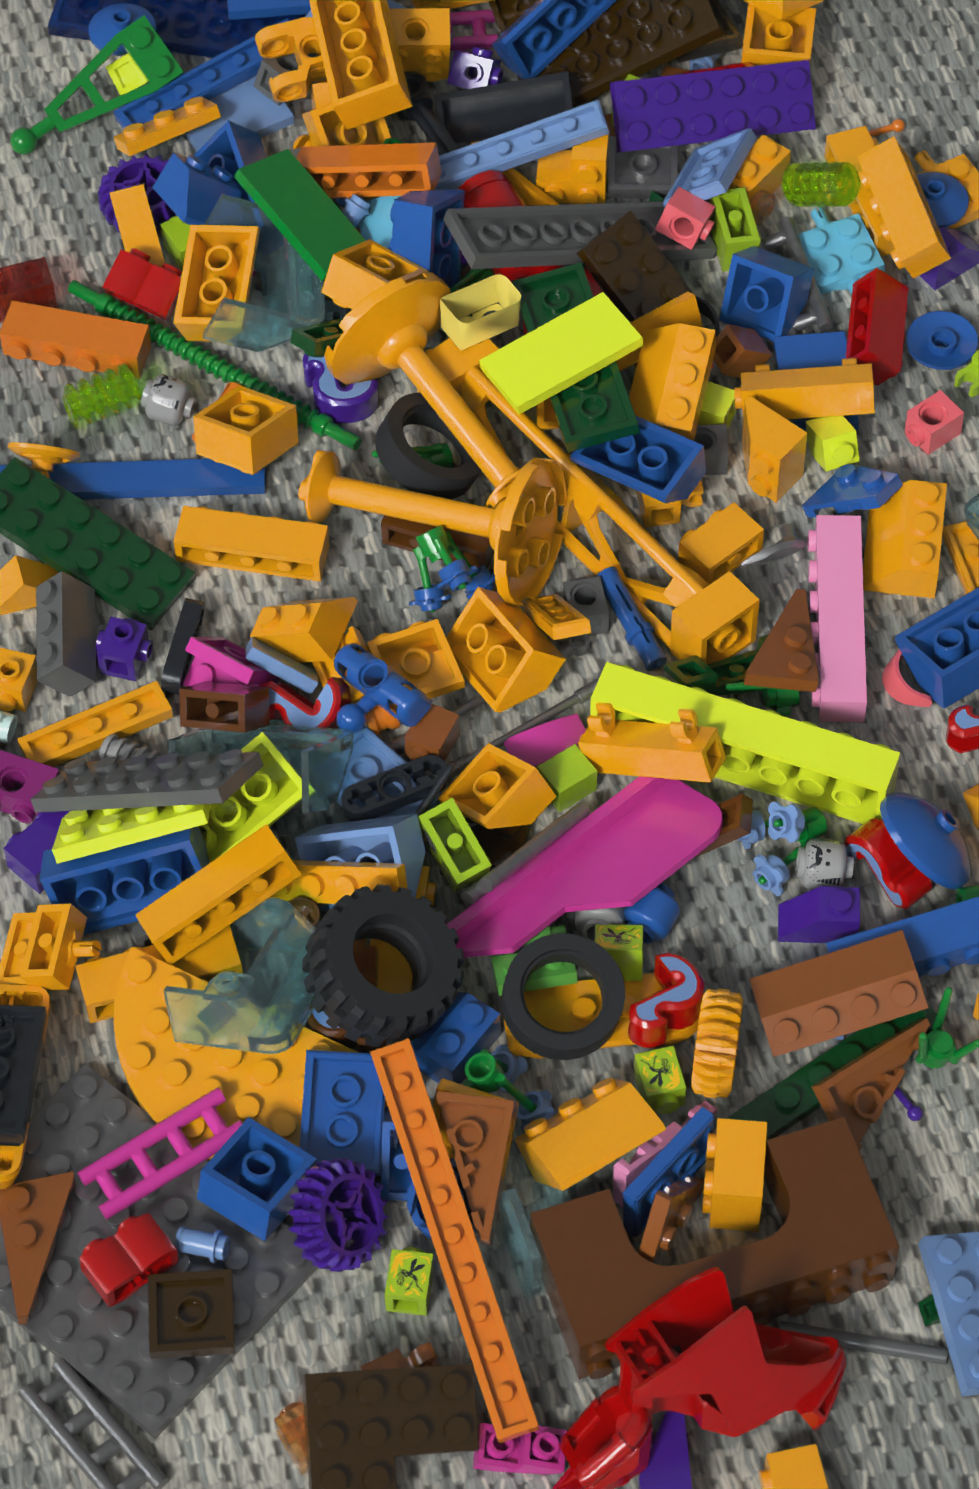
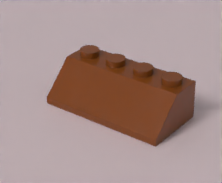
(838, 993)

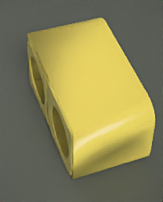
(468, 330)

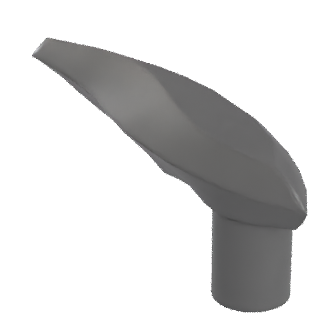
(786, 546)

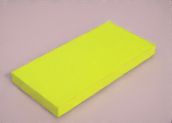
(561, 353)

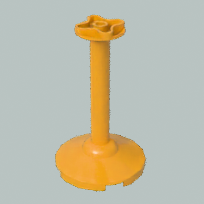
(391, 333)
(518, 528)

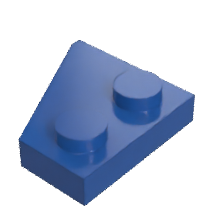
(853, 489)

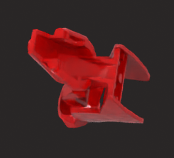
(726, 1378)

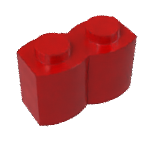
(144, 284)
(123, 1261)

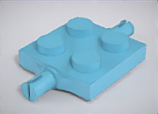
(839, 251)

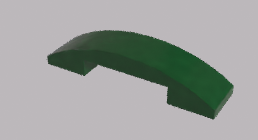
(712, 676)

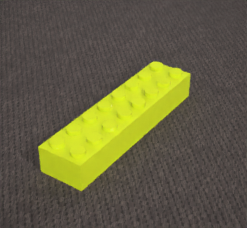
(763, 747)

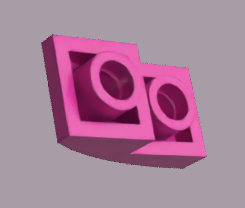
(545, 740)
(529, 1454)

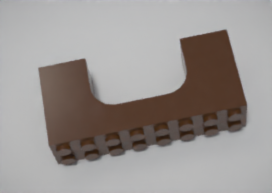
(828, 1247)

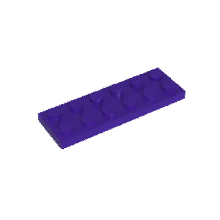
(712, 105)

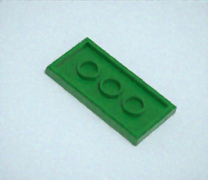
(299, 209)

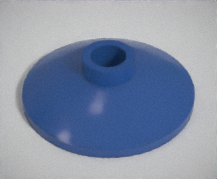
(114, 19)
(945, 197)
(945, 330)

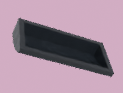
(502, 107)

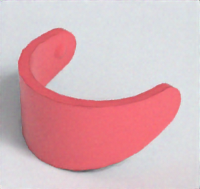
(898, 688)

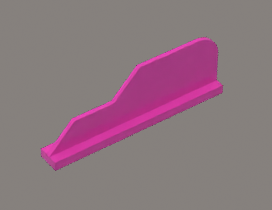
(597, 864)

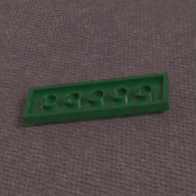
(598, 405)
(88, 545)

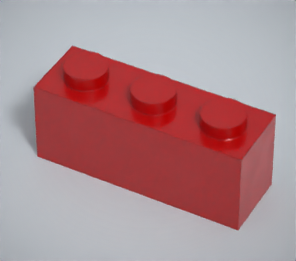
(878, 324)

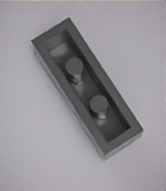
(65, 634)

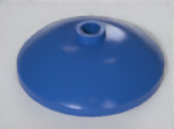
(927, 838)

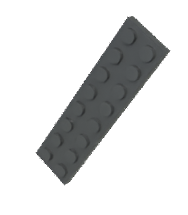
(552, 233)

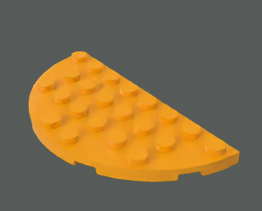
(175, 1074)

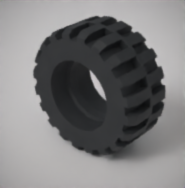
(410, 928)

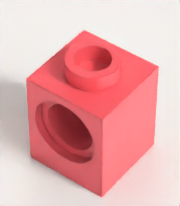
(674, 221)
(933, 422)

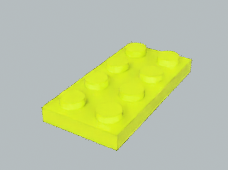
(101, 830)

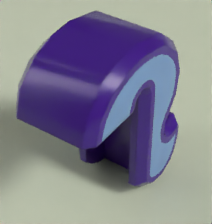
(341, 403)

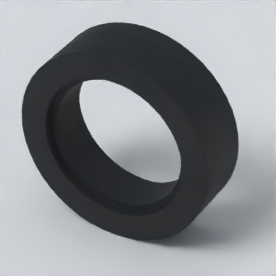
(410, 468)
(573, 950)

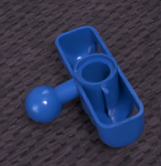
(380, 686)

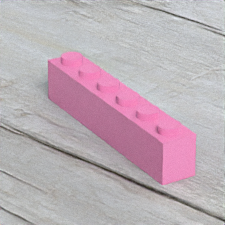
(839, 618)

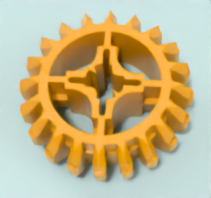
(717, 1043)

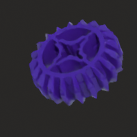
(130, 174)
(338, 1214)

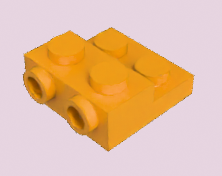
(421, 657)

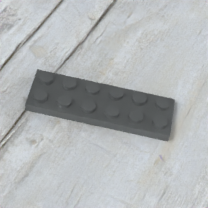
(147, 781)

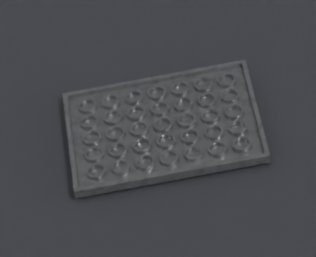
(70, 1316)

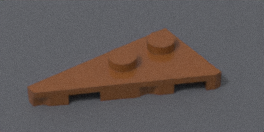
(788, 652)
(868, 1081)
(481, 1141)
(669, 1210)
(30, 1221)

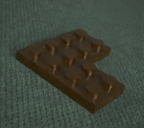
(371, 1416)

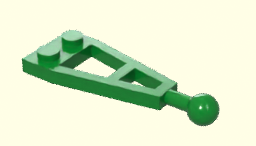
(149, 56)

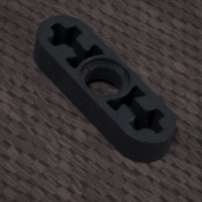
(178, 659)
(387, 804)

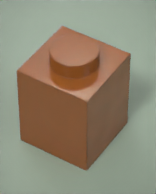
(739, 350)
(433, 734)

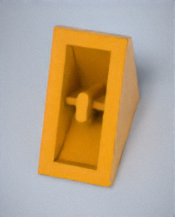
(19, 583)

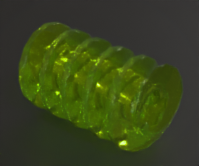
(820, 184)
(100, 394)

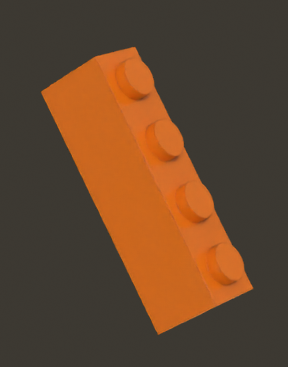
(373, 168)
(74, 339)

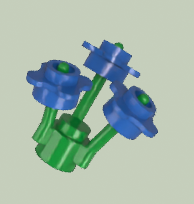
(456, 575)

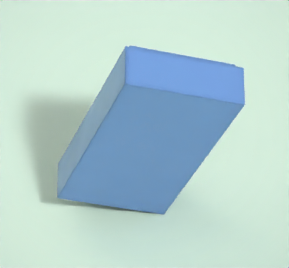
(281, 665)

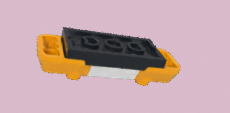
(22, 1038)

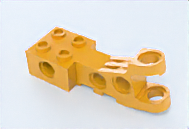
(419, 32)

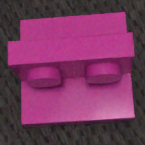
(223, 662)

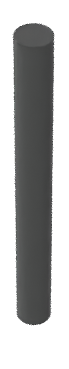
(875, 1344)

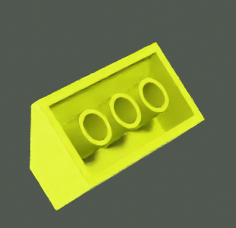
(256, 803)

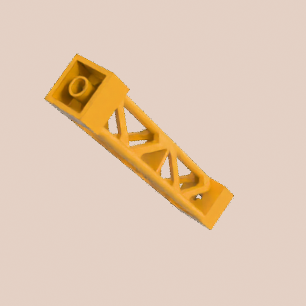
(707, 620)

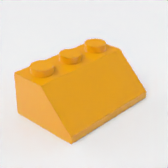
(215, 267)
(673, 376)
(906, 541)
(502, 651)
(587, 1134)

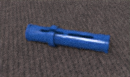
(638, 631)

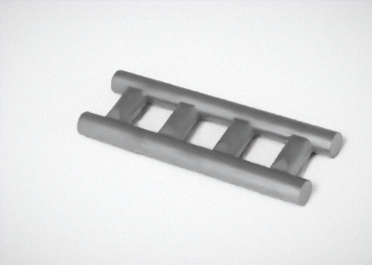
(819, 312)
(525, 853)
(93, 1410)

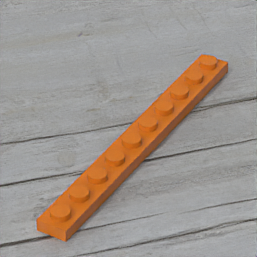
(455, 1242)

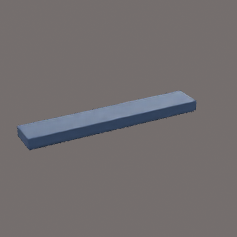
(523, 144)

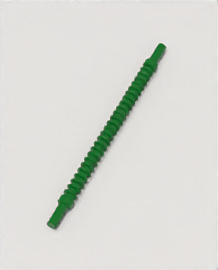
(106, 305)

